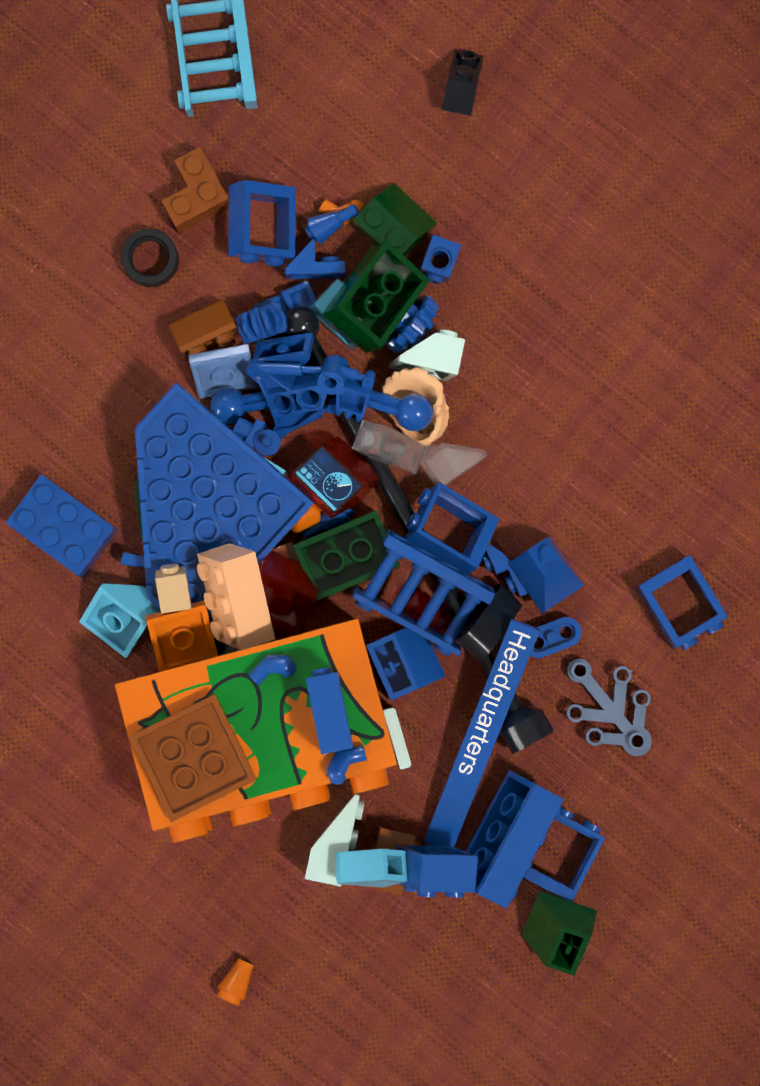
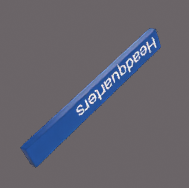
(482, 734)

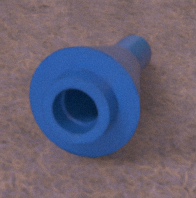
(324, 225)
(327, 523)

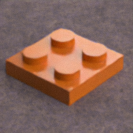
(181, 636)

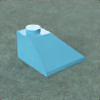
(119, 616)

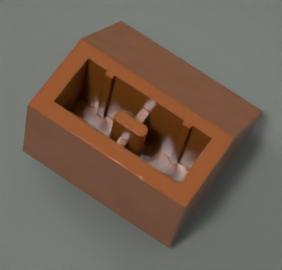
(205, 330)

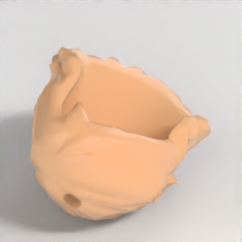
(420, 382)

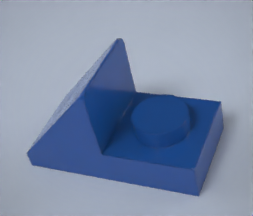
(306, 267)

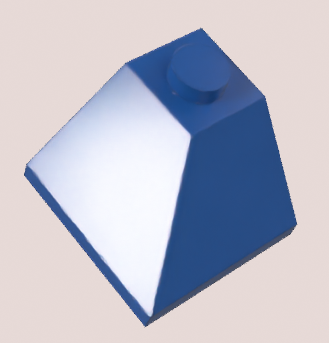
(546, 574)

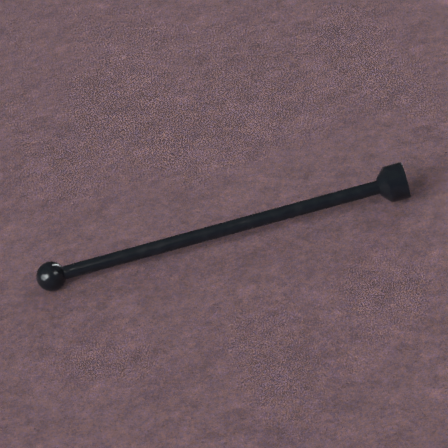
(522, 723)

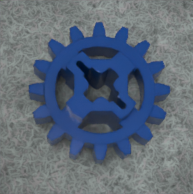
(414, 324)

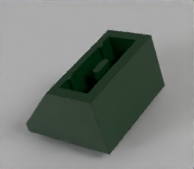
(559, 931)

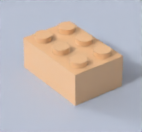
(235, 596)

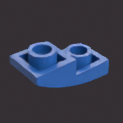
(499, 563)

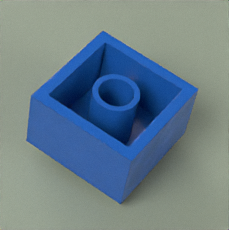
(439, 870)

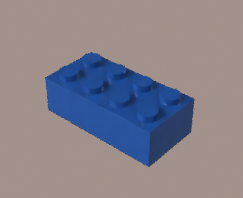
(511, 836)

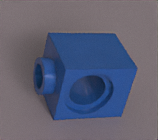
(443, 247)

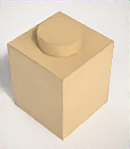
(172, 588)

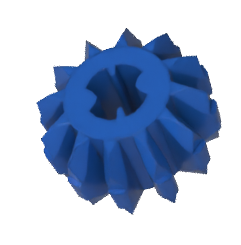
(261, 323)

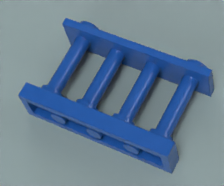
(423, 563)

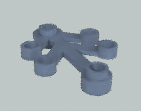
(612, 711)

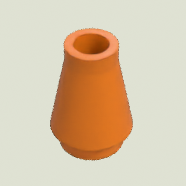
(235, 984)

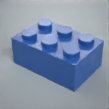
(61, 526)

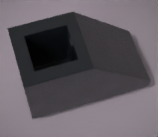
(462, 82)

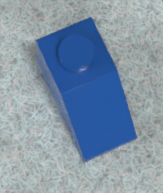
(285, 349)

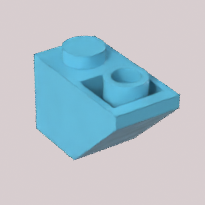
(371, 867)

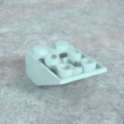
(336, 838)

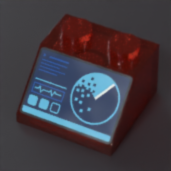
(335, 477)

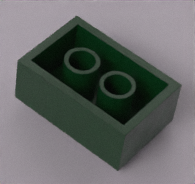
(376, 297)
(344, 555)

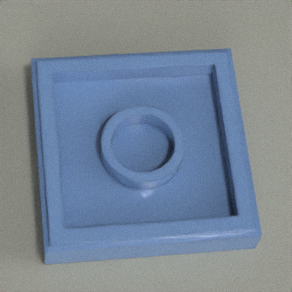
(221, 370)

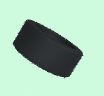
(149, 235)

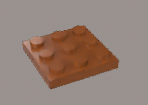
(193, 758)

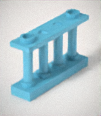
(240, 62)

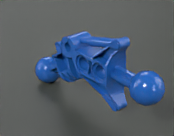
(305, 406)

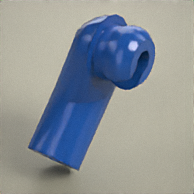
(273, 664)

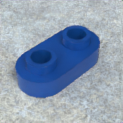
(553, 640)

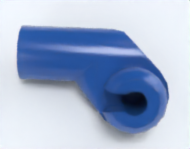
(341, 761)

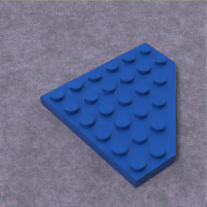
(205, 490)

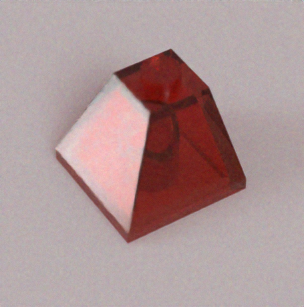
(287, 592)

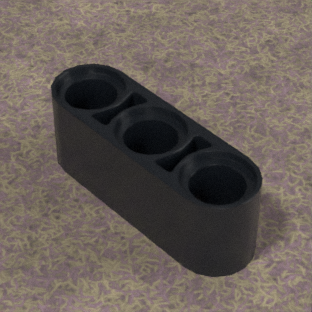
(488, 623)

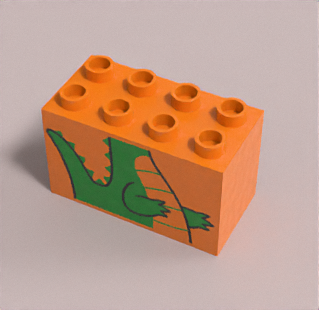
(270, 723)

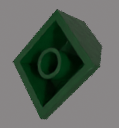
(395, 219)

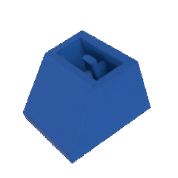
(405, 662)

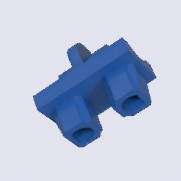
(258, 437)

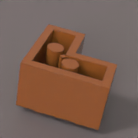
(201, 197)

